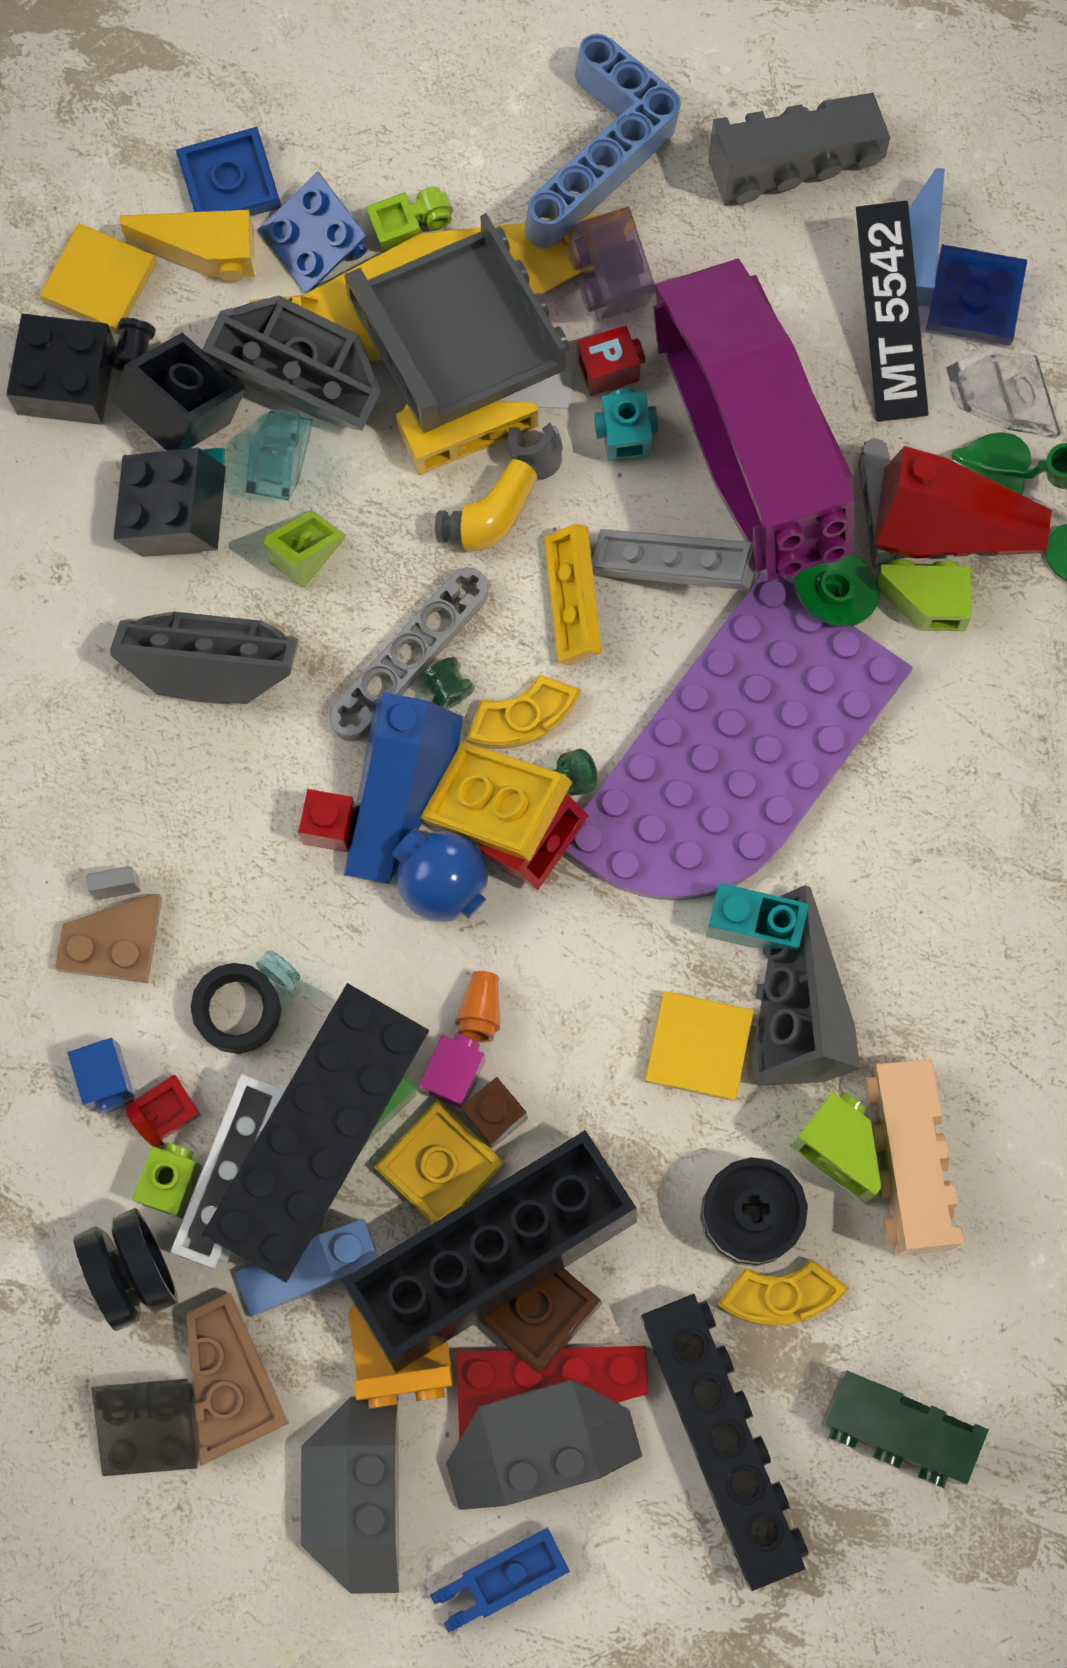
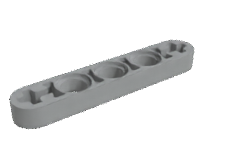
(417, 633)

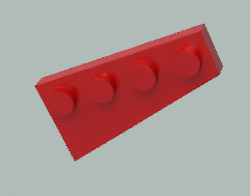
(498, 1374)

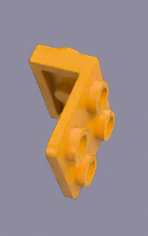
(378, 1380)

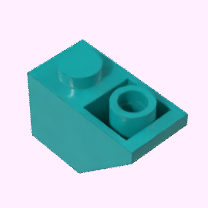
(756, 919)

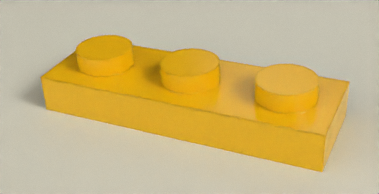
(573, 594)

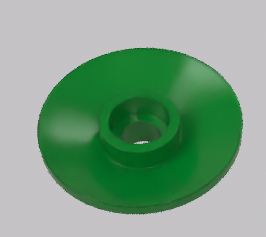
(852, 587)

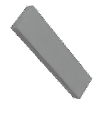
(674, 559)

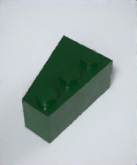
(903, 1430)

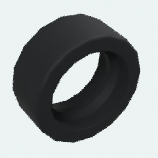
(216, 979)

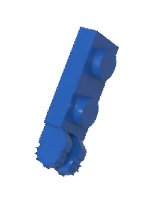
(505, 1577)

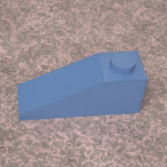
(925, 228)
(322, 1265)

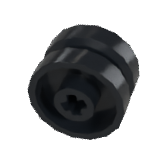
(773, 1192)
(119, 1271)

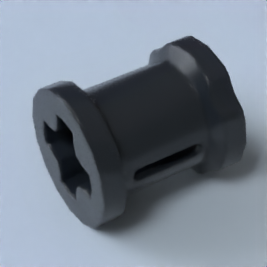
(132, 341)

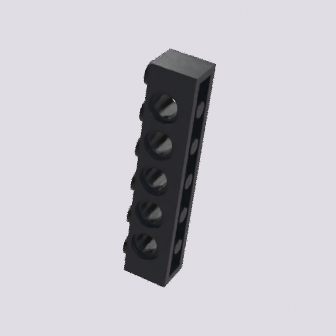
(758, 1563)

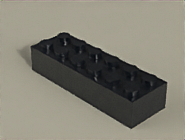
(315, 1133)
(490, 1250)

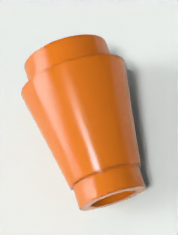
(480, 1009)

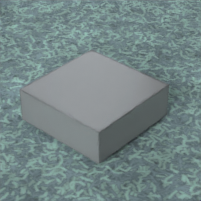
(113, 883)

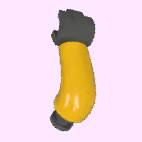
(492, 517)

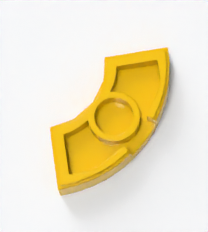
(523, 718)
(783, 1298)

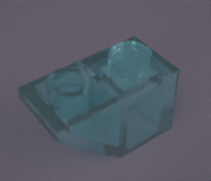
(278, 454)

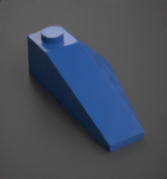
(402, 765)

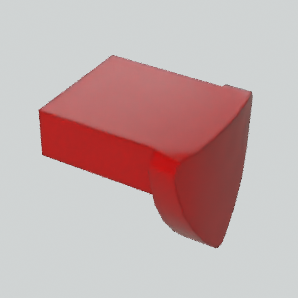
(161, 1111)

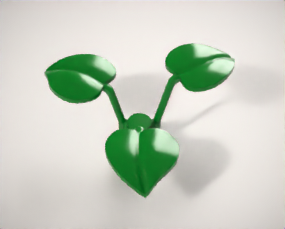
(1006, 460)

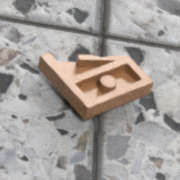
(112, 941)

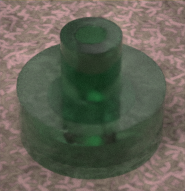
(579, 769)

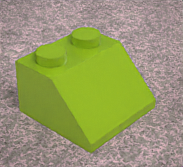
(842, 1145)

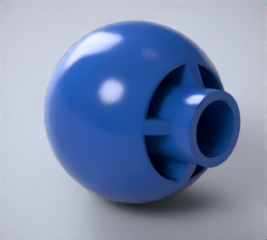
(440, 875)

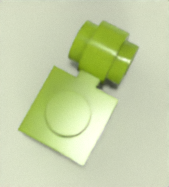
(397, 220)

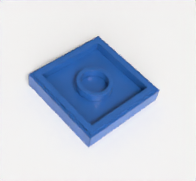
(229, 174)

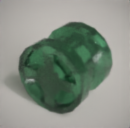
(446, 683)

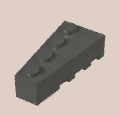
(795, 146)

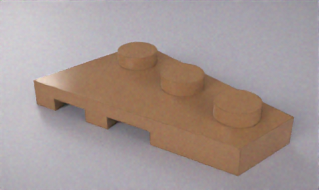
(230, 1381)

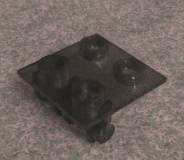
(145, 1427)

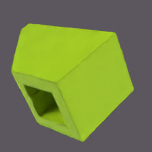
(929, 595)

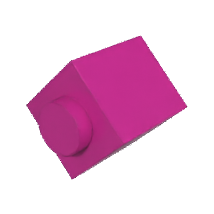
(453, 1070)

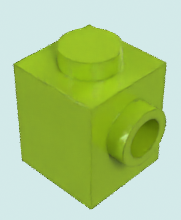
(168, 1180)

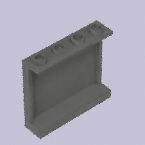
(459, 327)

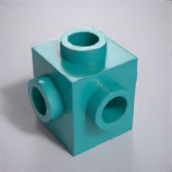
(626, 424)

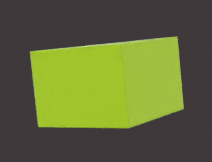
(302, 546)

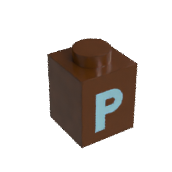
(494, 1112)

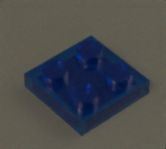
(976, 294)

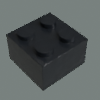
(61, 369)
(177, 394)
(169, 502)

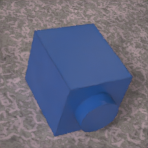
(101, 1076)

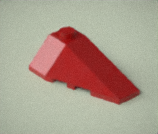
(948, 509)

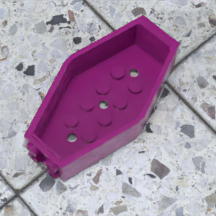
(756, 419)

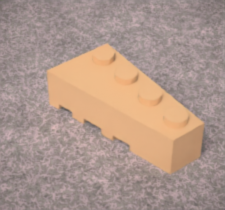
(912, 1158)

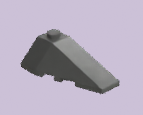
(804, 1014)

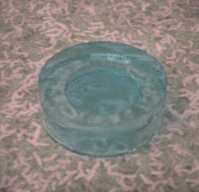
(278, 971)

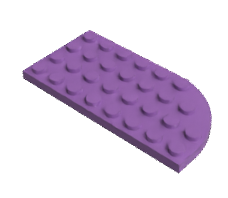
(737, 750)

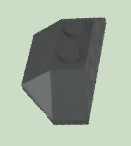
(296, 359)
(204, 655)
(540, 1445)
(354, 1497)

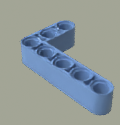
(635, 121)

